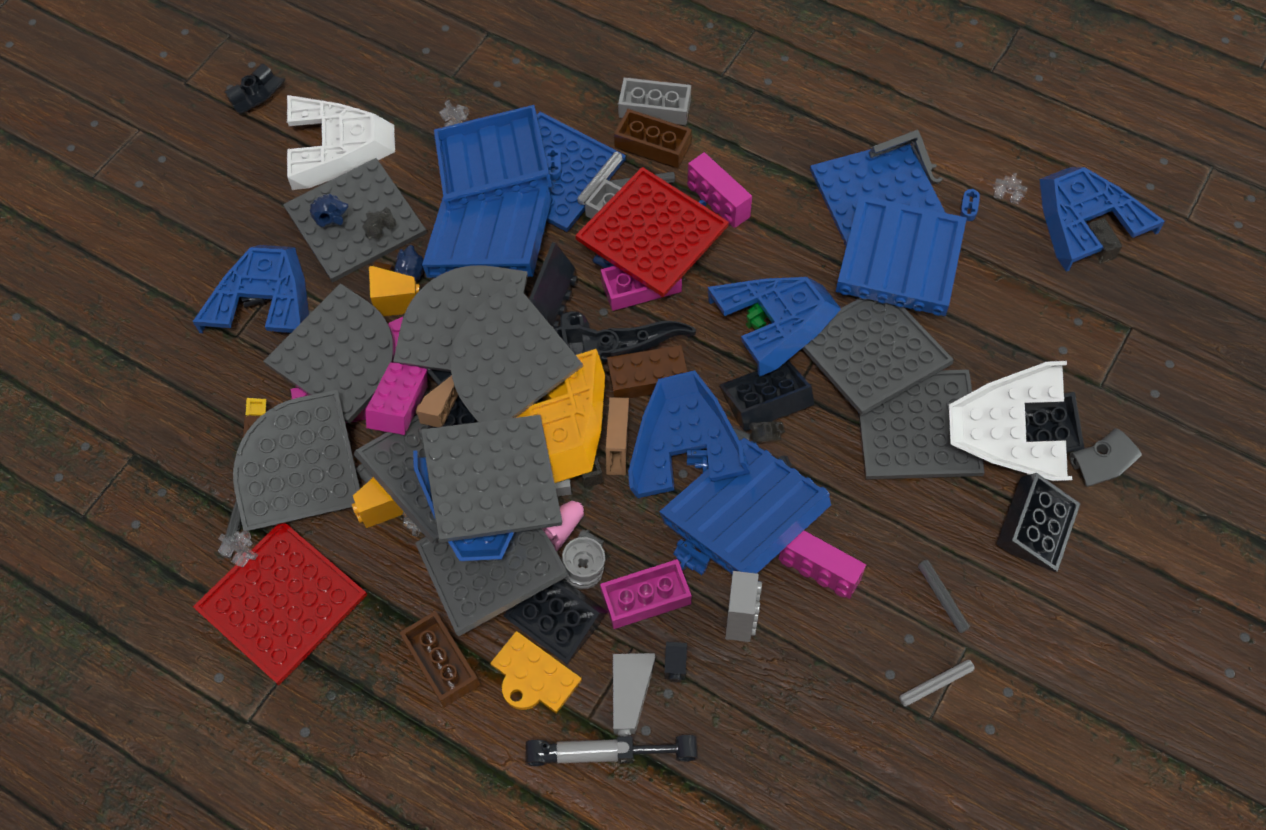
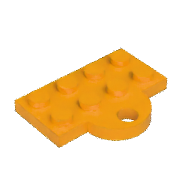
(534, 675)

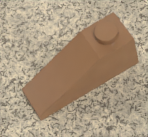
(437, 404)

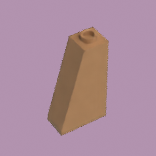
(617, 436)

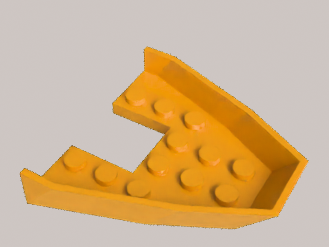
(574, 419)

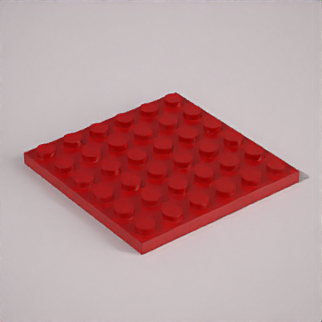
(652, 231)
(280, 602)

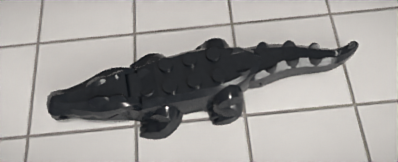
(616, 341)

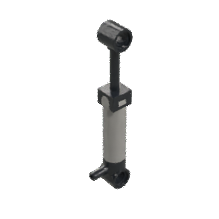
(621, 750)

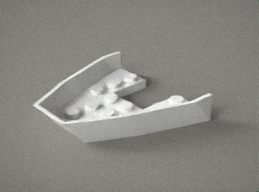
(348, 141)
(994, 426)

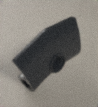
(253, 89)

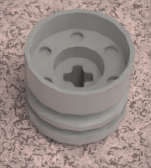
(586, 553)

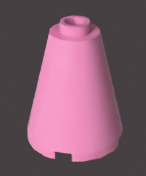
(571, 515)

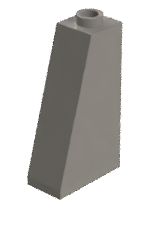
(630, 686)

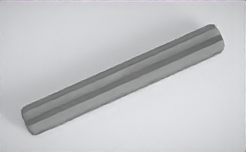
(604, 172)
(936, 683)

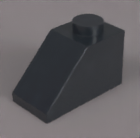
(675, 661)

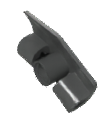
(1118, 457)

